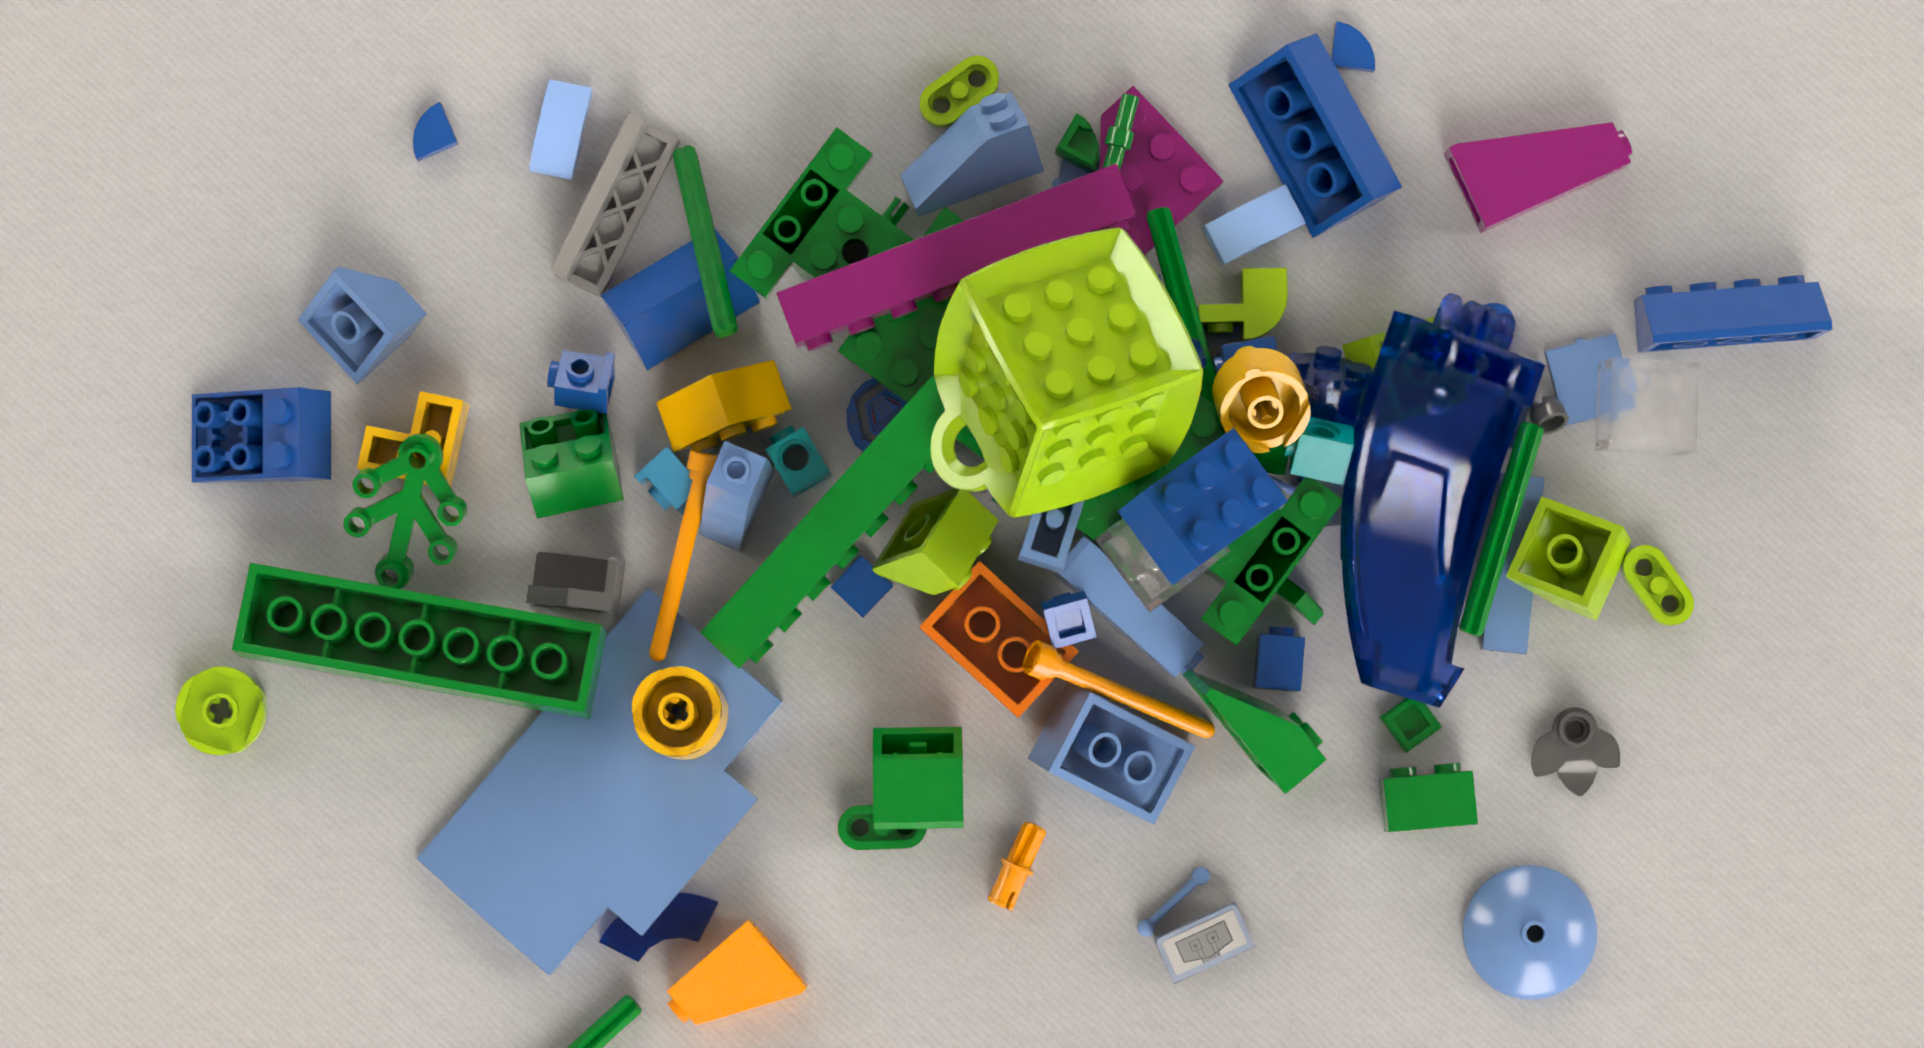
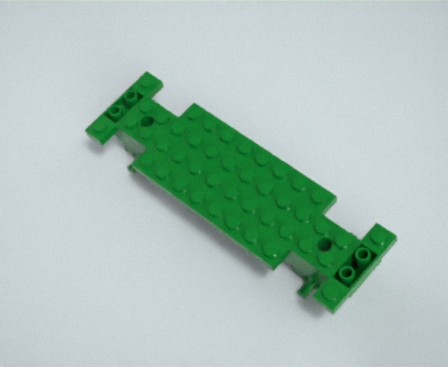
(824, 218)

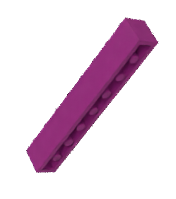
(938, 261)

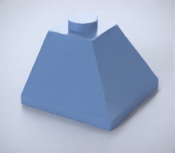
(361, 319)

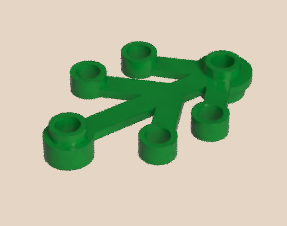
(409, 506)

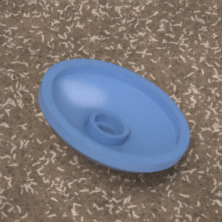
(1498, 927)

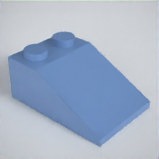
(974, 155)
(1111, 752)

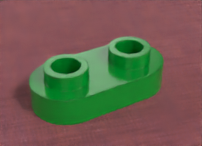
(875, 838)

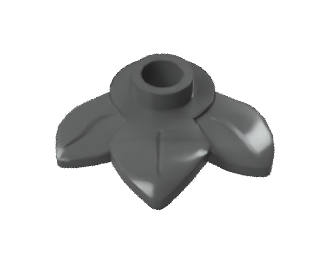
(1577, 757)

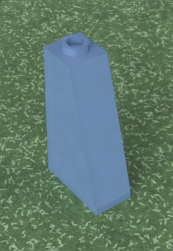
(734, 495)
(1154, 633)

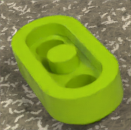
(957, 90)
(1660, 582)

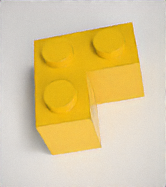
(724, 406)
(435, 416)

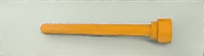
(700, 470)
(1044, 662)

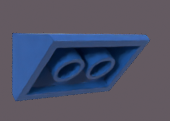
(666, 303)

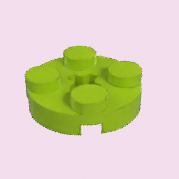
(199, 722)

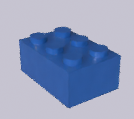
(1202, 506)

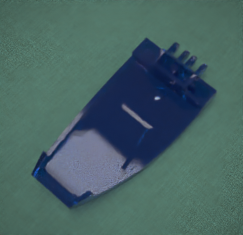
(1423, 488)

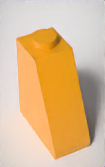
(735, 978)

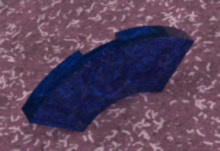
(683, 918)

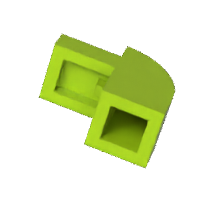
(1260, 307)

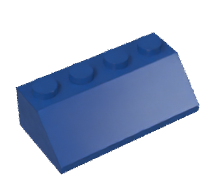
(1314, 134)
(1730, 315)

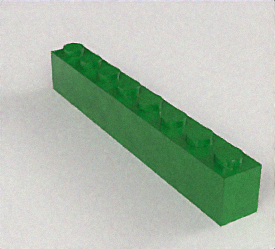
(829, 532)

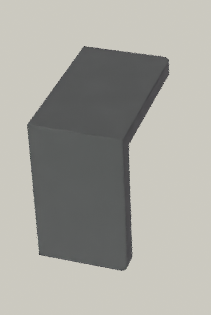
(577, 583)

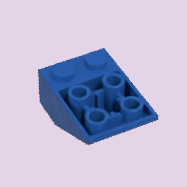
(261, 436)

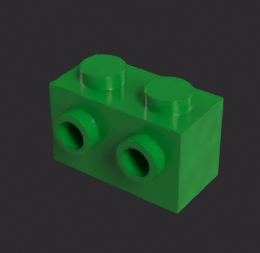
(1428, 799)

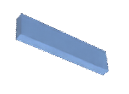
(1511, 608)

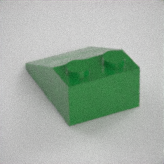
(1275, 743)

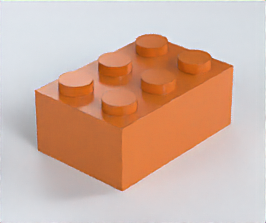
(989, 634)

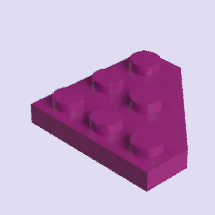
(1158, 169)

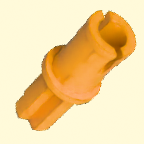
(1017, 866)

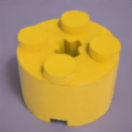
(1261, 398)
(654, 718)

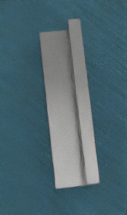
(599, 198)

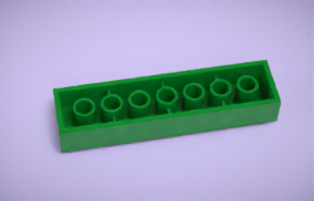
(419, 640)

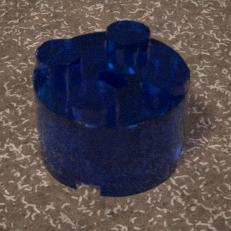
(1333, 384)

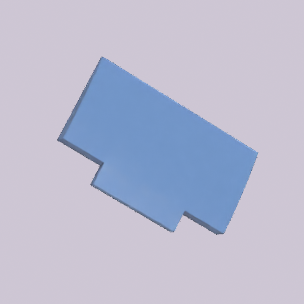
(593, 814)

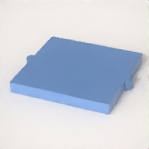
(1576, 374)

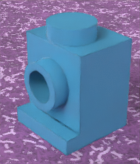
(669, 480)

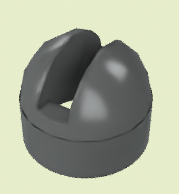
(1549, 414)

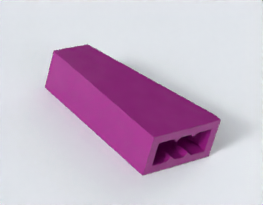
(1527, 171)

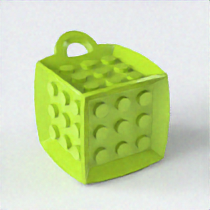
(1063, 374)

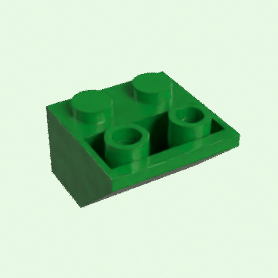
(570, 462)
(917, 778)

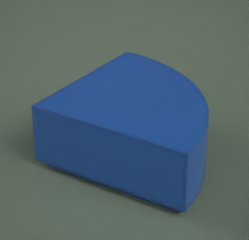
(1351, 49)
(433, 133)

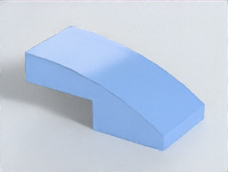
(560, 129)
(1253, 225)

